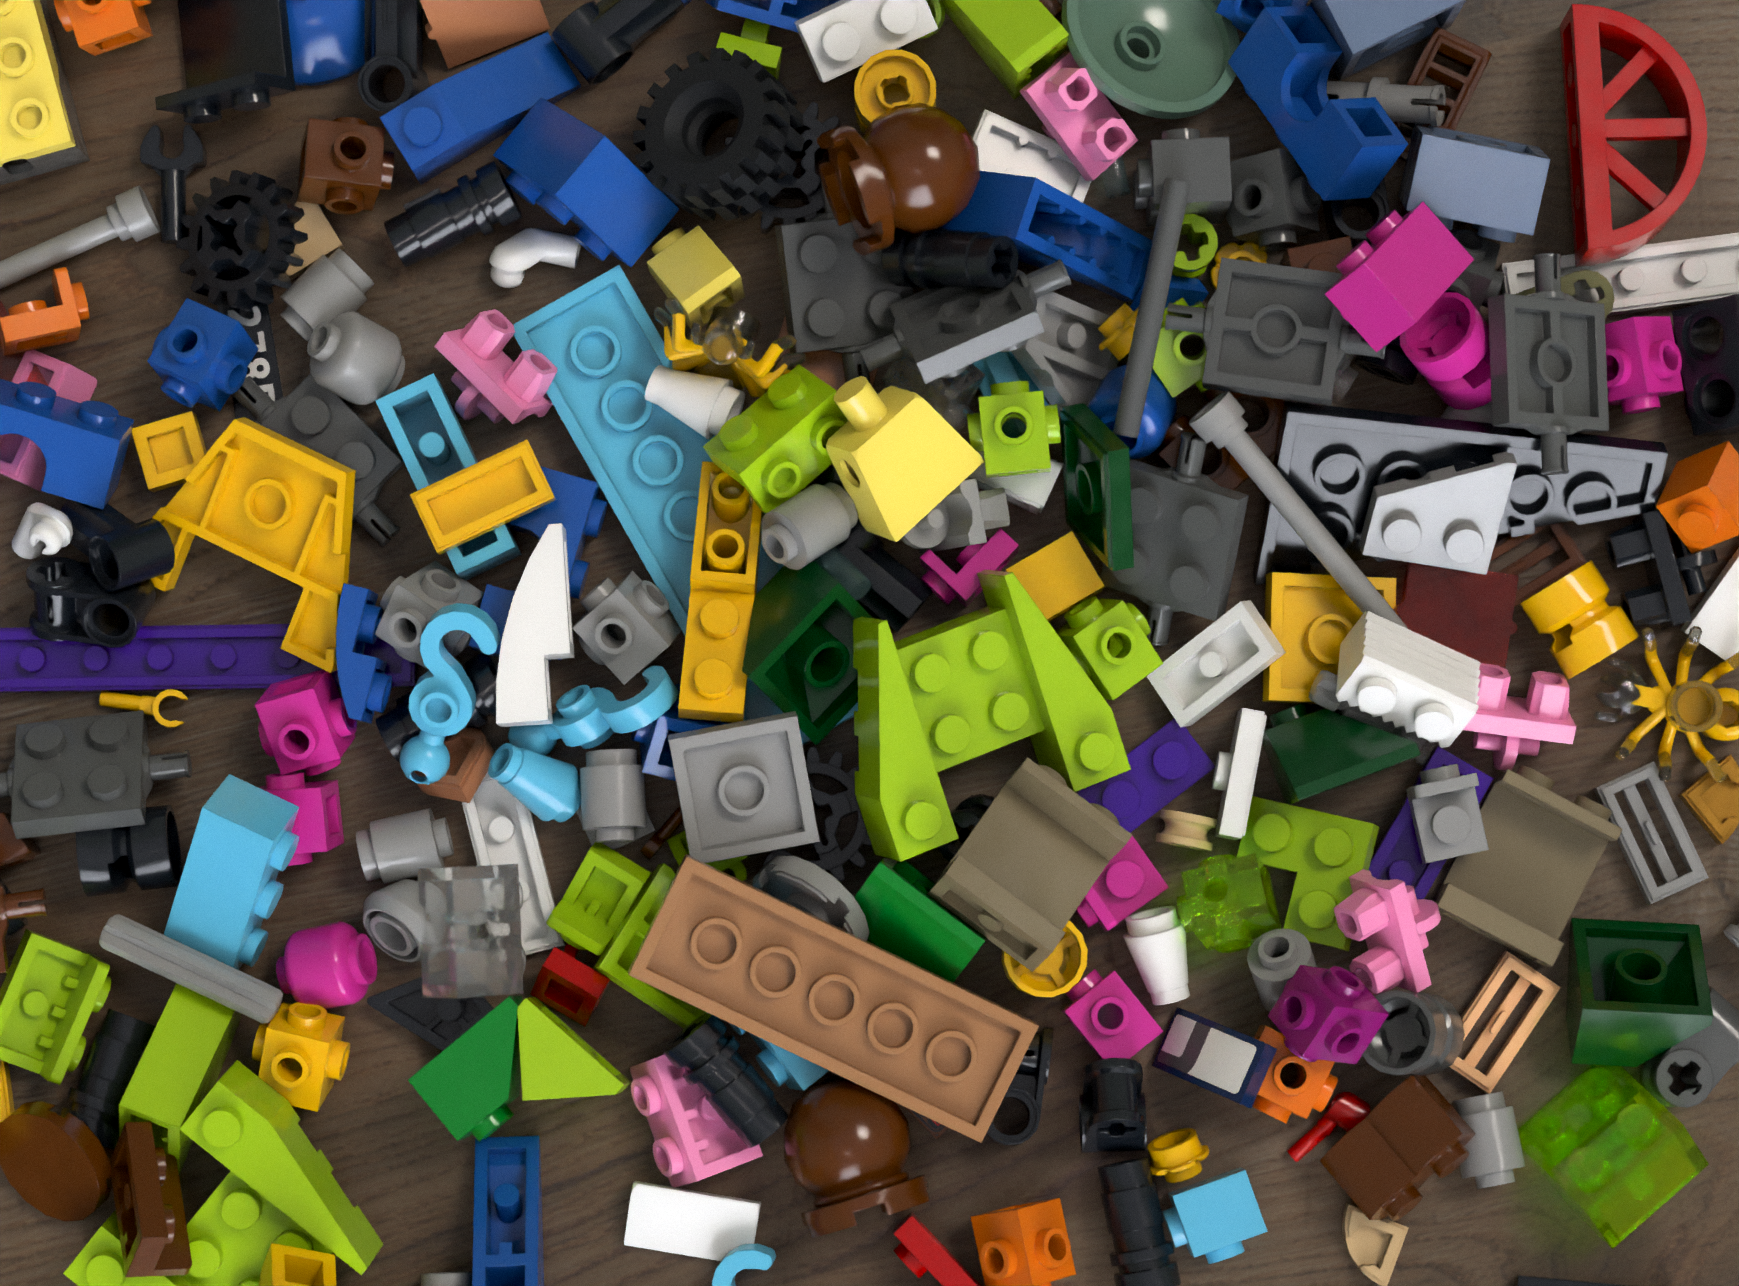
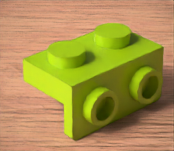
(779, 438)
(49, 1004)

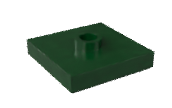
(1097, 486)

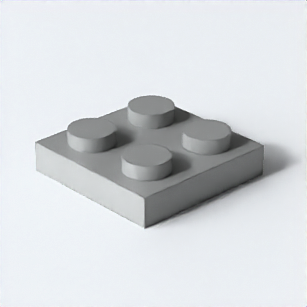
(743, 788)

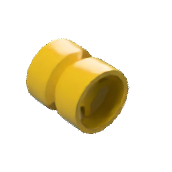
(891, 81)
(1579, 620)
(1057, 972)

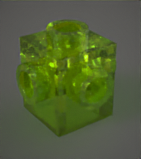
(1228, 902)

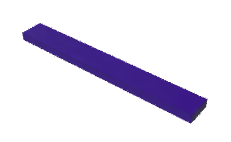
(169, 659)

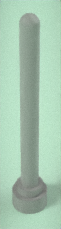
(126, 218)
(1224, 426)

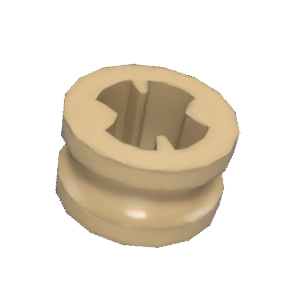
(1186, 830)

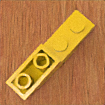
(720, 599)

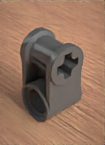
(1703, 1056)

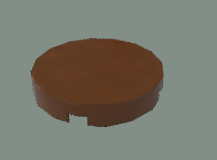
(54, 1161)

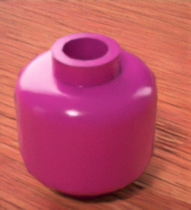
(327, 965)

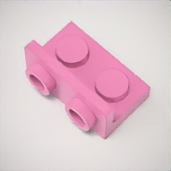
(686, 1129)

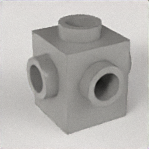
(414, 600)
(626, 625)

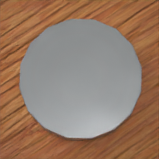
(812, 891)

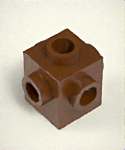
(343, 164)

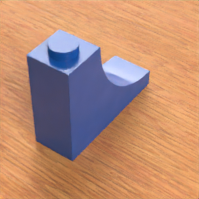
(1055, 227)

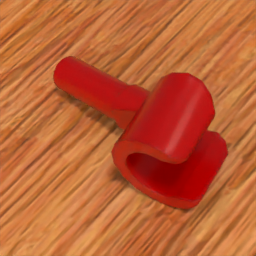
(1344, 1111)

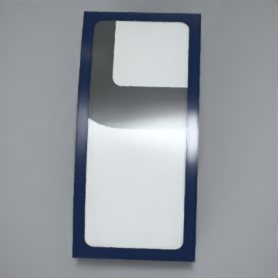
(1214, 1057)

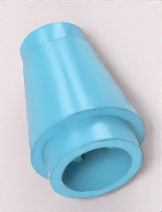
(538, 781)

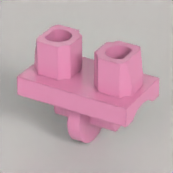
(1078, 116)
(489, 377)
(1518, 724)
(1394, 931)

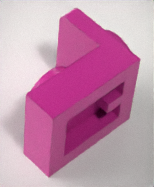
(974, 558)
(1121, 888)

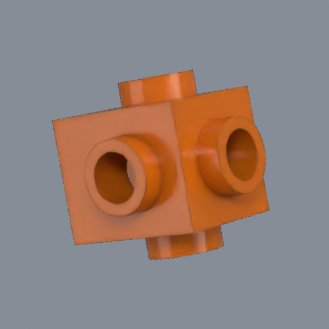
(104, 23)
(1310, 1090)
(1024, 1244)

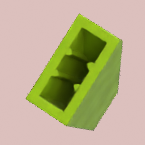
(1011, 37)
(179, 1067)

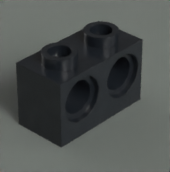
(1708, 366)

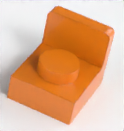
(36, 326)

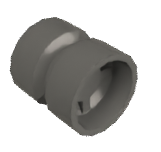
(1417, 1036)

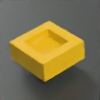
(169, 449)

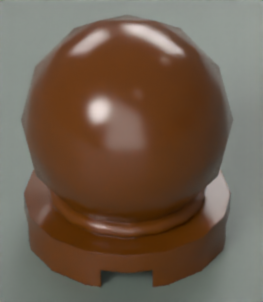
(905, 172)
(849, 1155)

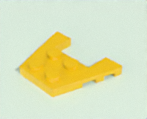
(278, 511)

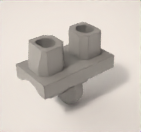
(960, 519)

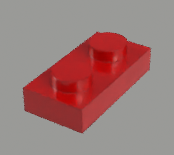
(925, 1253)

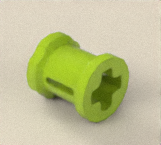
(1197, 231)

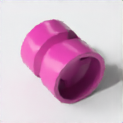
(1452, 351)

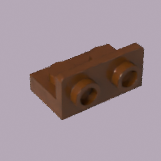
(148, 1205)

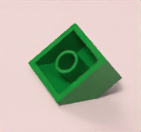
(913, 923)
(476, 1075)

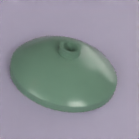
(1153, 53)

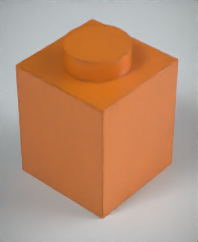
(1703, 497)

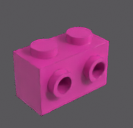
(1398, 275)

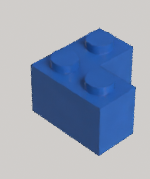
(585, 180)

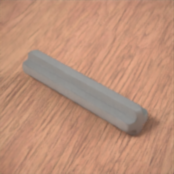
(191, 968)

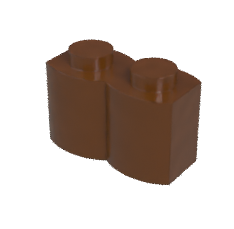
(1398, 1149)

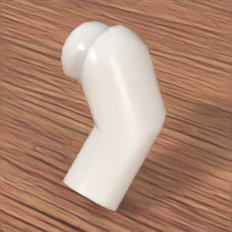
(526, 249)
(40, 527)

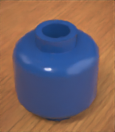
(1157, 413)

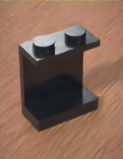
(232, 57)

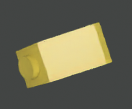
(695, 274)

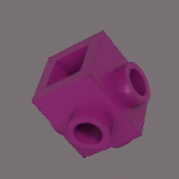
(1327, 1015)

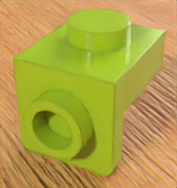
(598, 899)

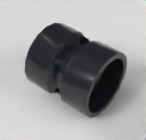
(131, 854)

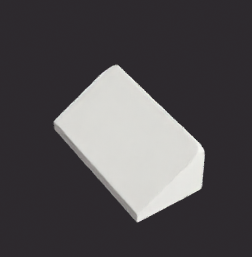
(689, 1221)

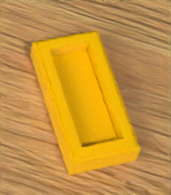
(482, 497)

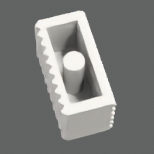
(1407, 679)

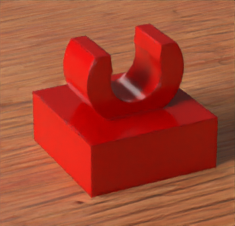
(569, 985)

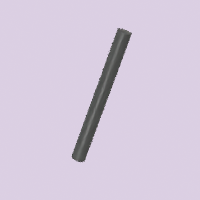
(1151, 307)

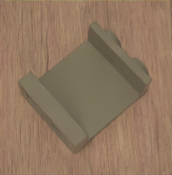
(1029, 863)
(1533, 868)

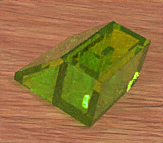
(1611, 1151)

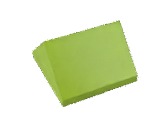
(558, 1060)

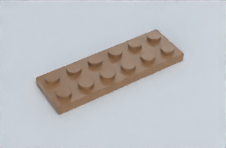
(833, 998)

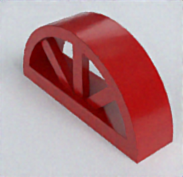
(1589, 154)

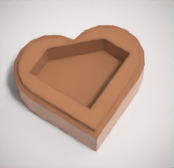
(469, 763)

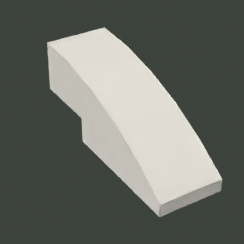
(535, 633)

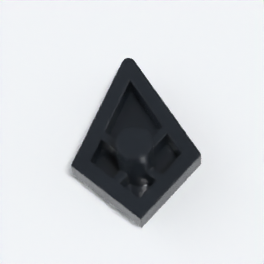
(432, 1019)

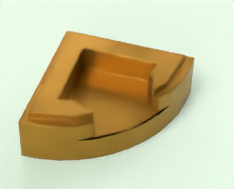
(1715, 803)

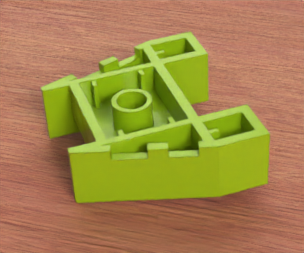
(964, 695)
(273, 1194)

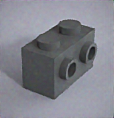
(1190, 159)

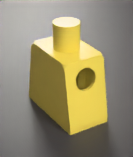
(896, 456)

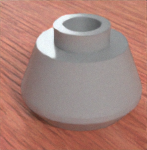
(395, 920)

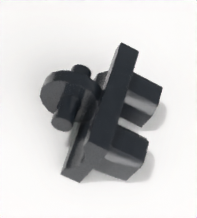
(1665, 598)

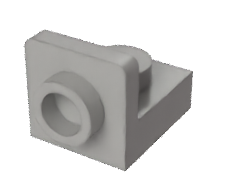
(1446, 814)

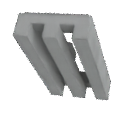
(1673, 822)

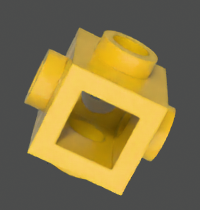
(302, 1053)

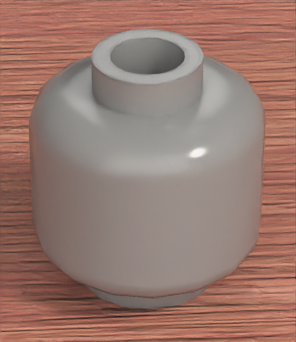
(355, 358)

